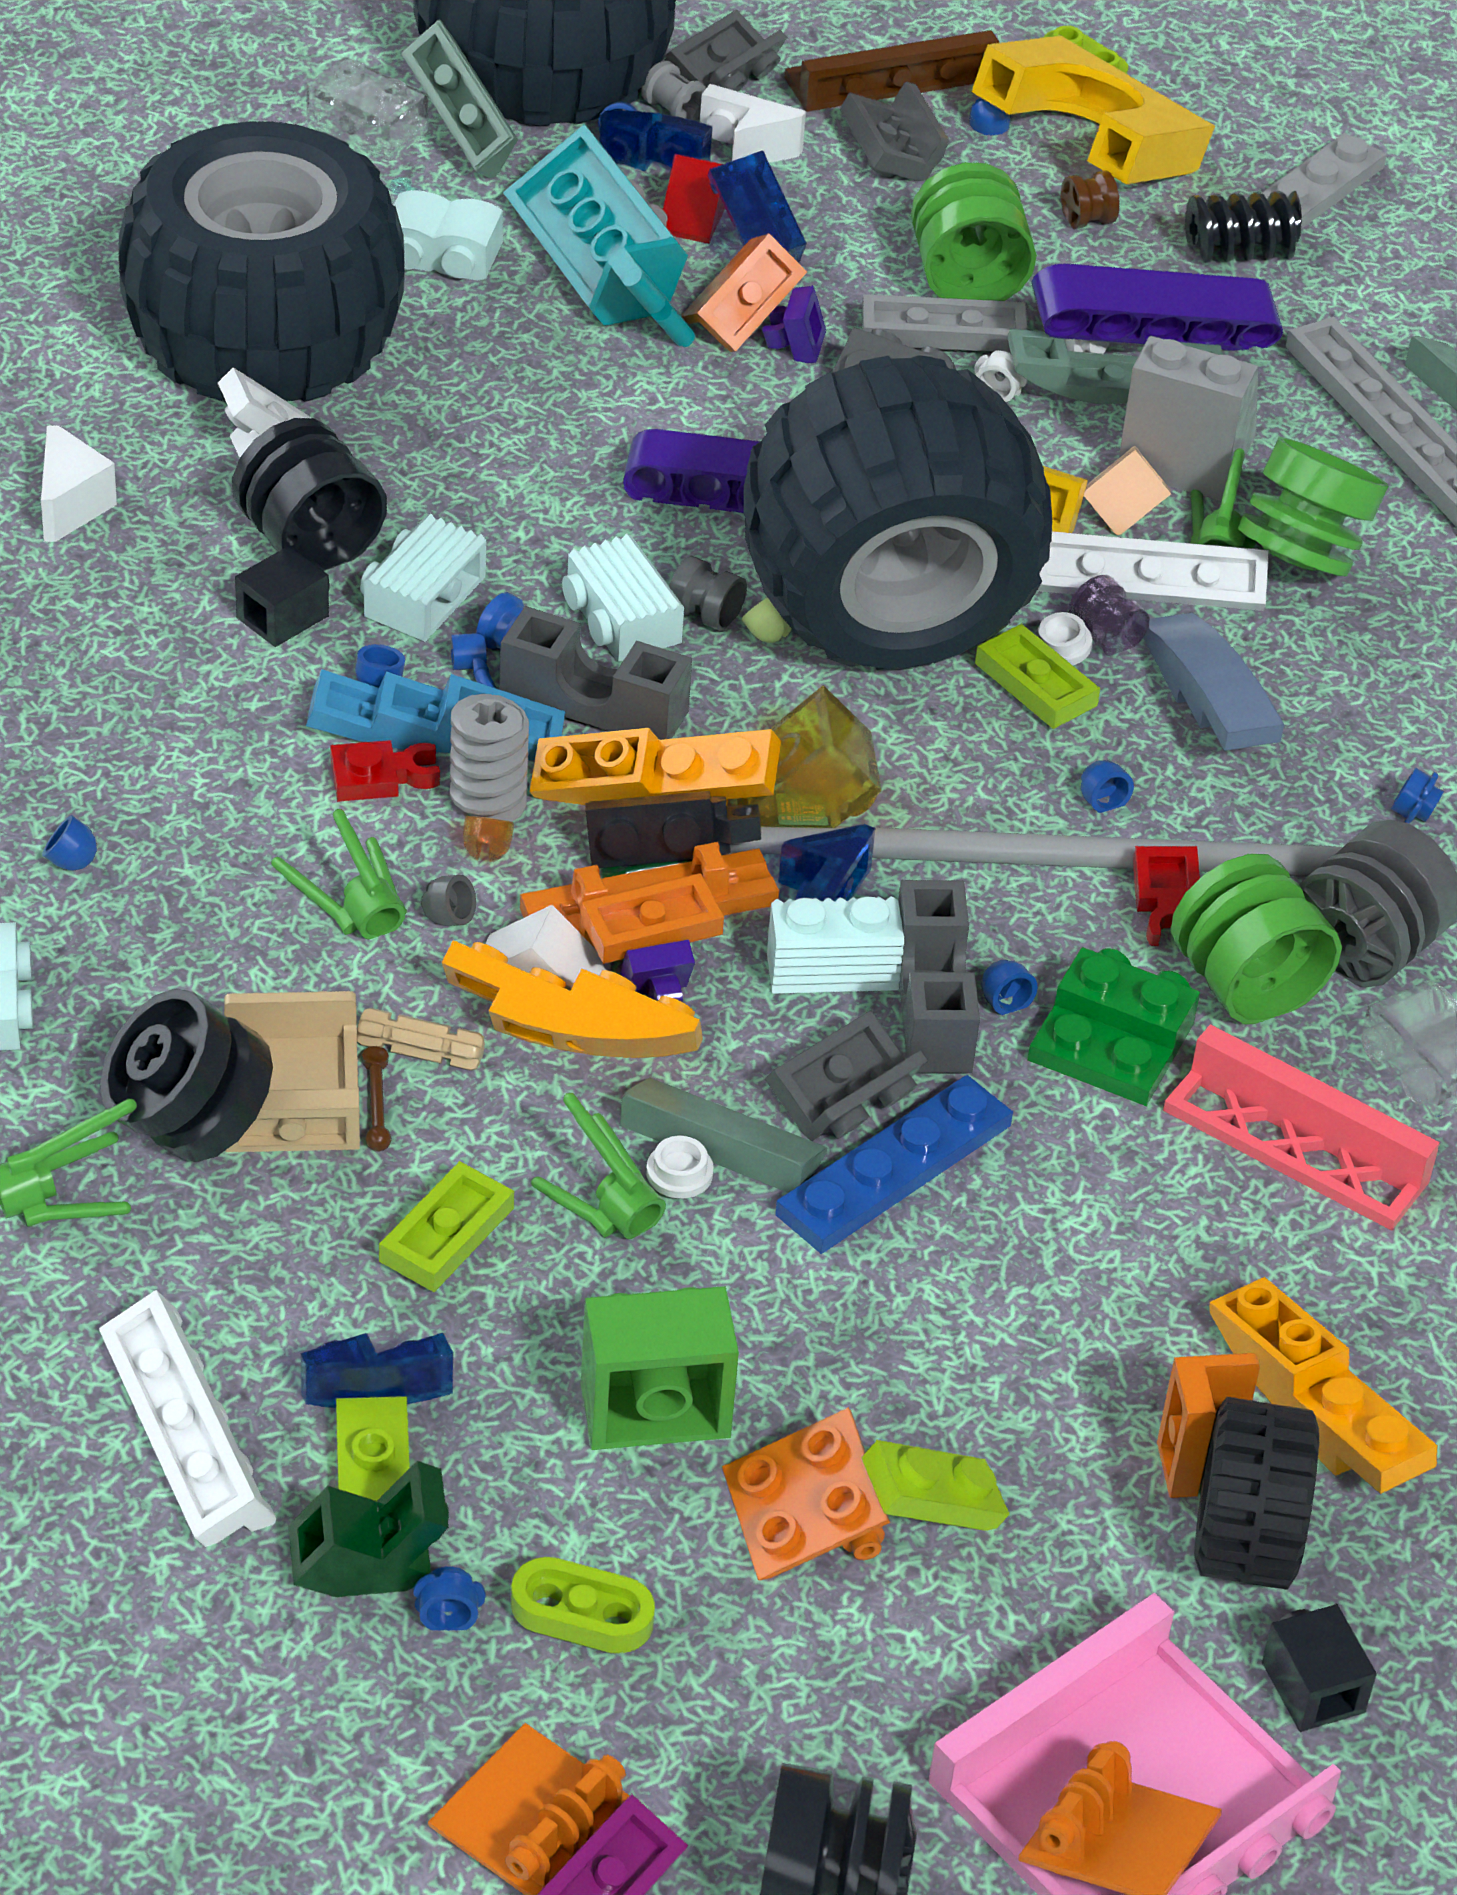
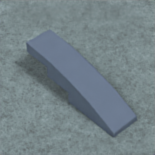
(1213, 681)

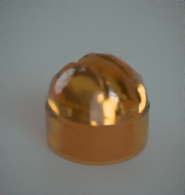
(487, 831)

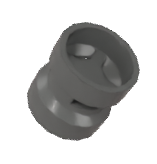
(707, 593)

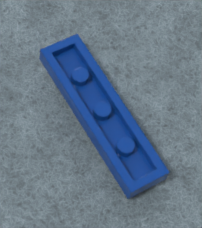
(893, 1164)

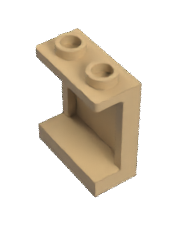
(313, 1073)

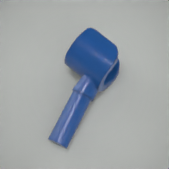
(470, 653)

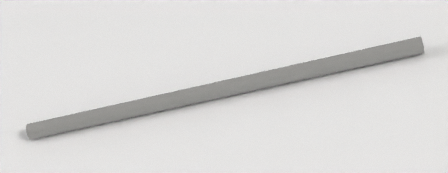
(1045, 849)

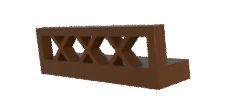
(883, 71)

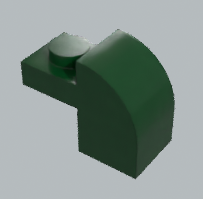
(366, 1545)

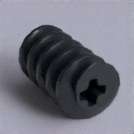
(1243, 224)

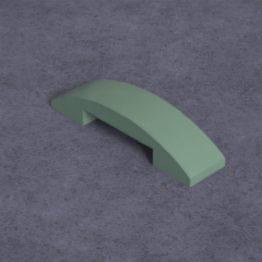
(1073, 374)

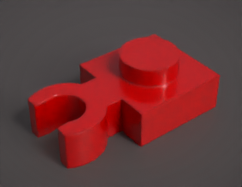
(376, 771)
(1161, 881)

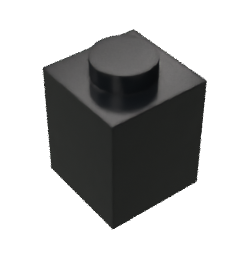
(282, 596)
(1318, 1667)

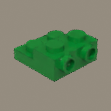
(1115, 1024)

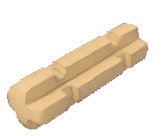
(421, 1039)

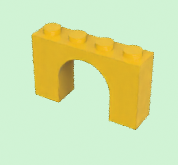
(1139, 129)

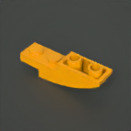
(641, 765)
(593, 1018)
(1310, 1371)

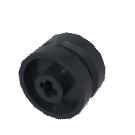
(190, 1074)

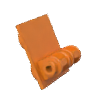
(807, 1497)
(531, 1809)
(1119, 1830)

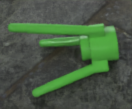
(1222, 525)
(369, 898)
(28, 1177)
(624, 1194)

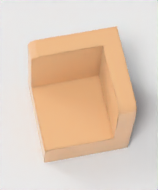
(1126, 491)

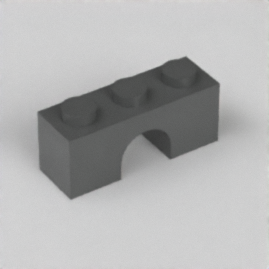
(549, 666)
(934, 987)

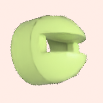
(766, 622)

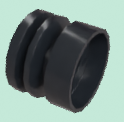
(309, 493)
(833, 1848)

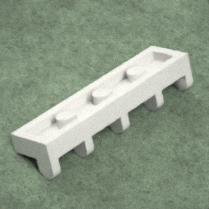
(1159, 570)
(184, 1421)

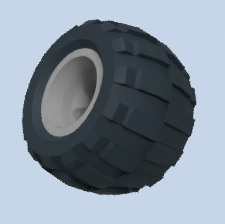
(556, 56)
(262, 259)
(897, 513)

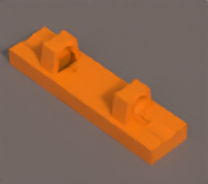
(736, 881)

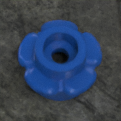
(1418, 796)
(448, 1591)

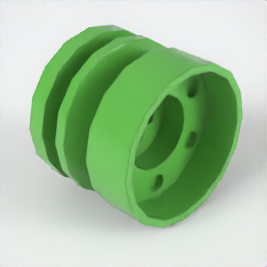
(973, 233)
(1312, 507)
(1255, 938)

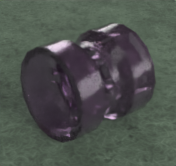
(1105, 609)

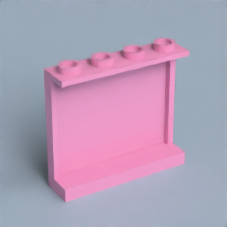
(1181, 1738)

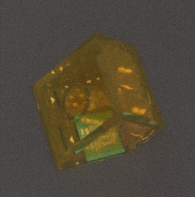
(822, 769)

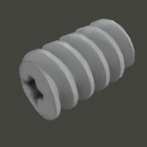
(489, 757)

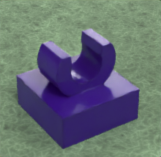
(798, 325)
(660, 969)

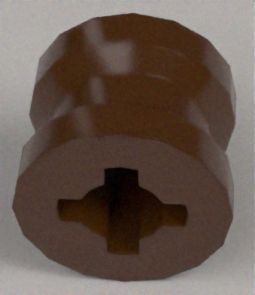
(1090, 199)

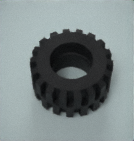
(1257, 1493)

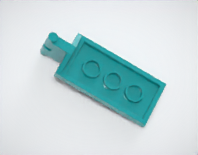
(603, 235)

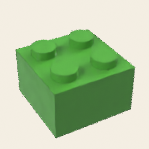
(658, 1367)

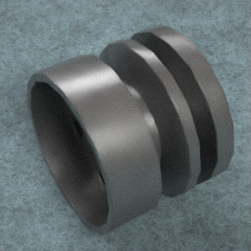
(1385, 899)

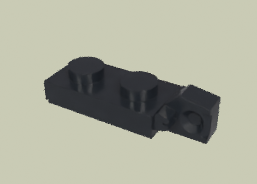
(665, 827)

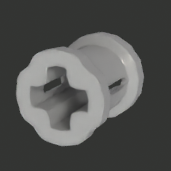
(673, 91)

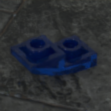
(647, 137)
(355, 1370)

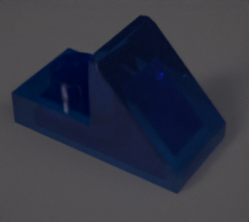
(828, 862)

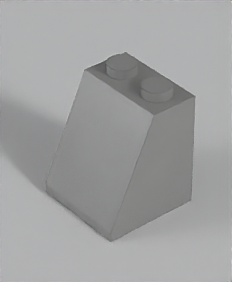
(1190, 413)

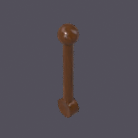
(376, 1059)

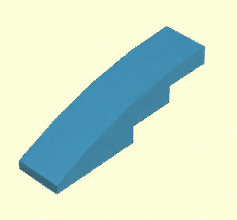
(410, 710)

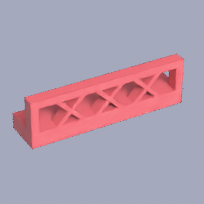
(1315, 1114)

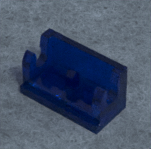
(757, 202)

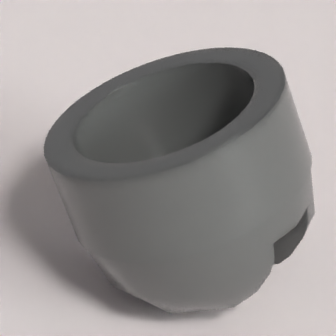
(449, 900)

